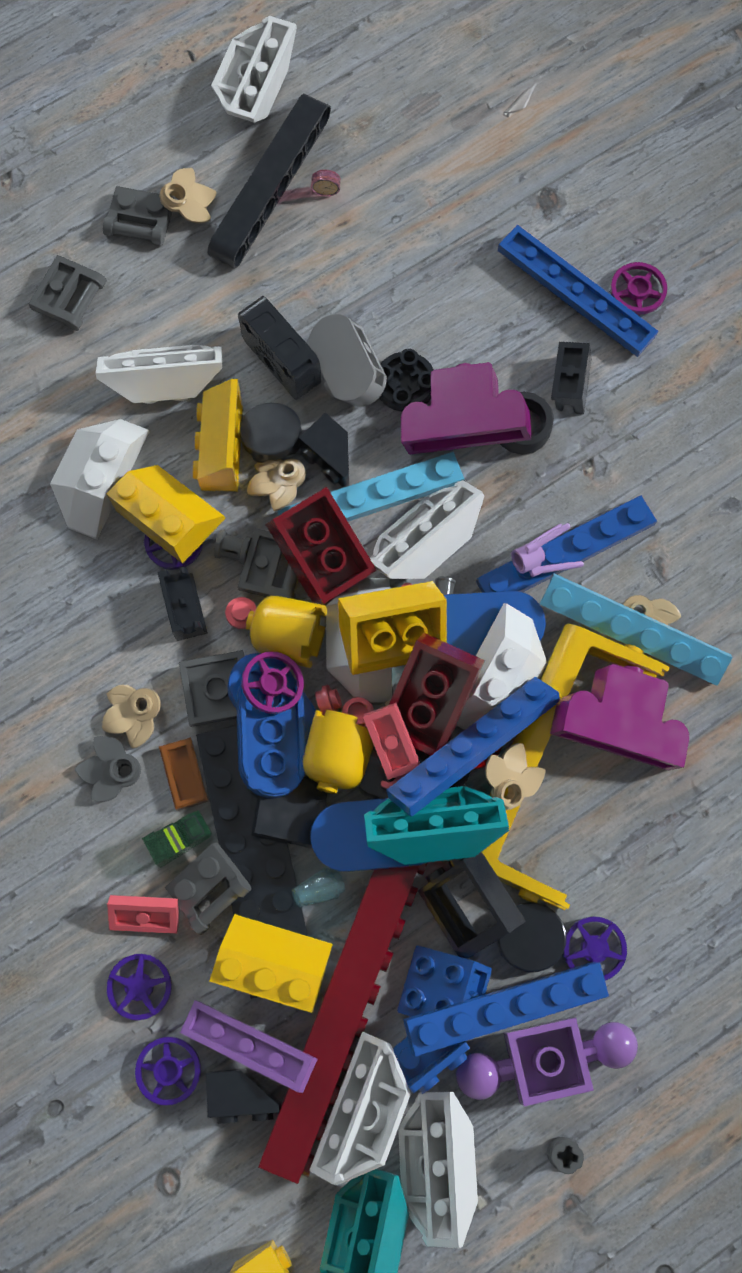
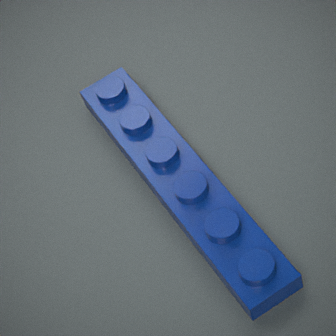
(577, 290)
(575, 546)
(472, 746)
(505, 1008)

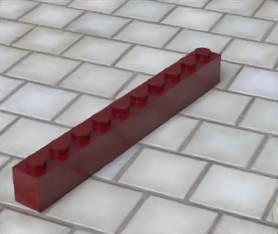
(340, 1020)

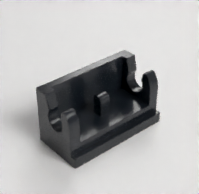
(571, 376)
(182, 604)

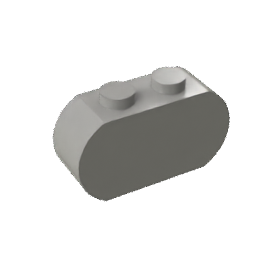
(347, 361)

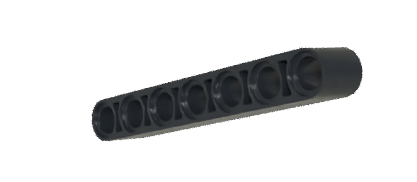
(269, 181)

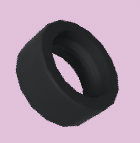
(544, 411)

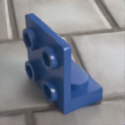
(440, 980)
(422, 1070)

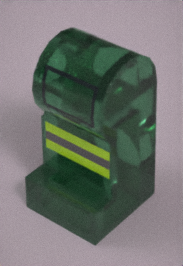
(177, 838)

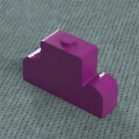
(465, 412)
(624, 718)

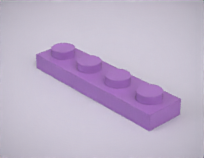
(249, 1046)

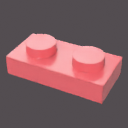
(391, 740)
(143, 914)

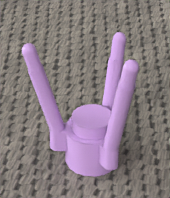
(531, 555)

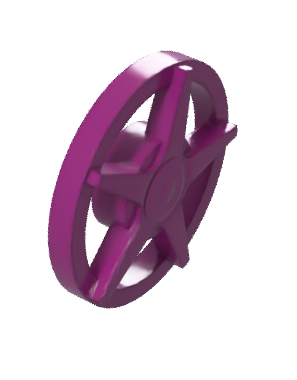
(639, 287)
(272, 682)

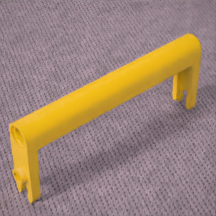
(560, 674)

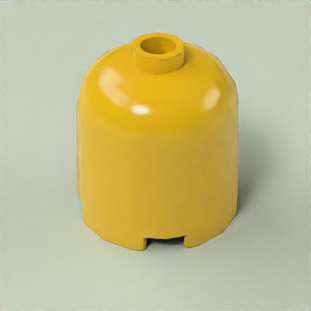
(287, 628)
(337, 751)

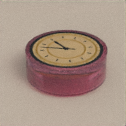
(325, 183)

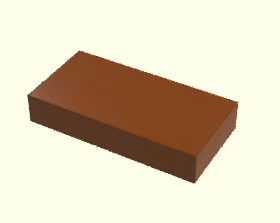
(183, 774)

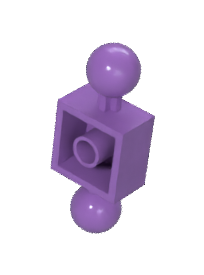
(547, 1061)

